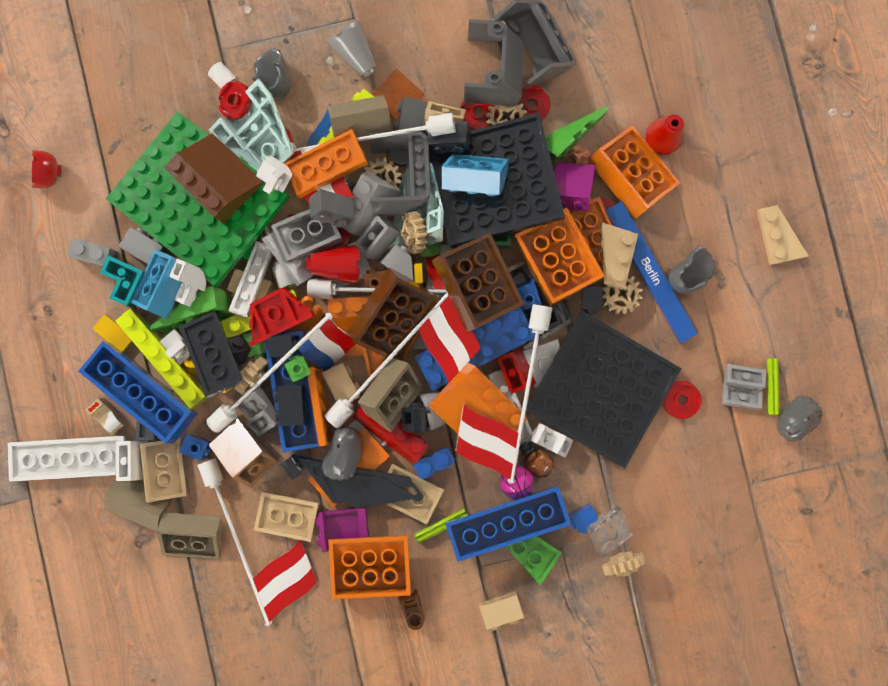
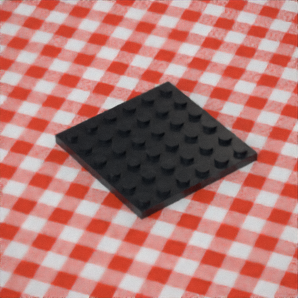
(529, 190)
(603, 389)

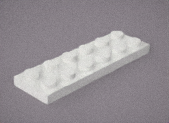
(62, 458)

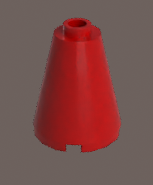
(665, 134)
(336, 264)

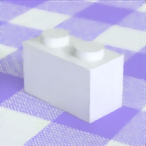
(128, 461)

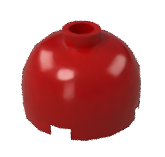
(44, 169)

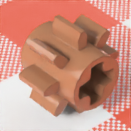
(578, 155)

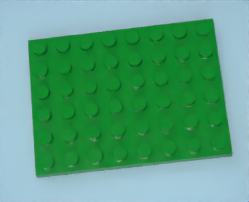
(178, 219)

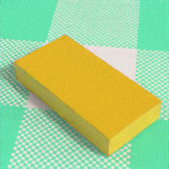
(418, 269)
(112, 333)

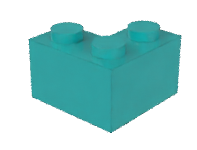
(127, 280)

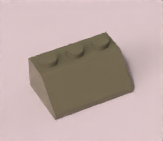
(389, 392)
(190, 535)

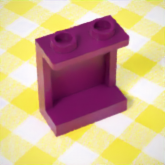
(575, 185)
(341, 525)

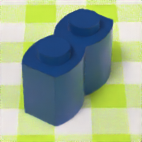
(430, 464)

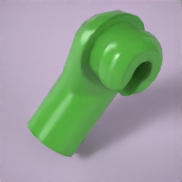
(431, 250)

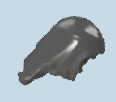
(272, 72)
(693, 271)
(799, 418)
(342, 460)

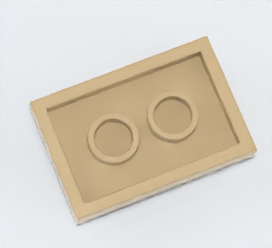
(162, 470)
(421, 509)
(286, 516)

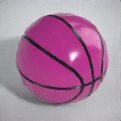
(521, 487)

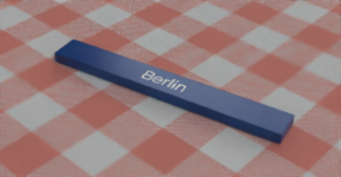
(654, 277)

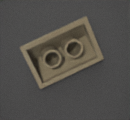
(361, 116)
(129, 501)

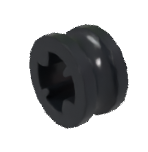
(526, 448)

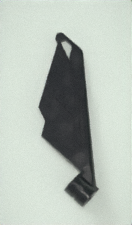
(362, 490)

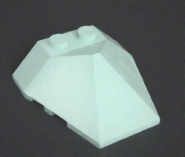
(258, 132)
(430, 211)

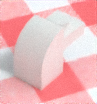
(274, 174)
(191, 278)
(175, 346)
(551, 440)

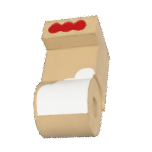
(105, 415)

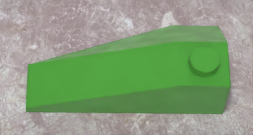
(566, 137)
(205, 302)

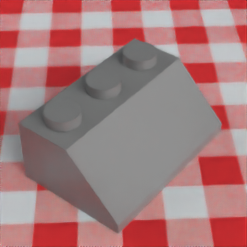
(368, 187)
(295, 268)

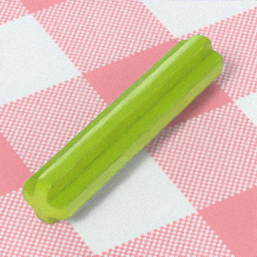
(773, 386)
(438, 527)

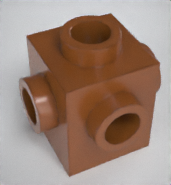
(371, 274)

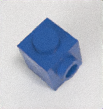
(529, 293)
(196, 447)
(583, 518)

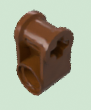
(412, 608)

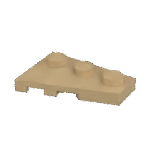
(779, 237)
(618, 251)

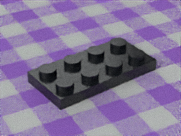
(211, 354)

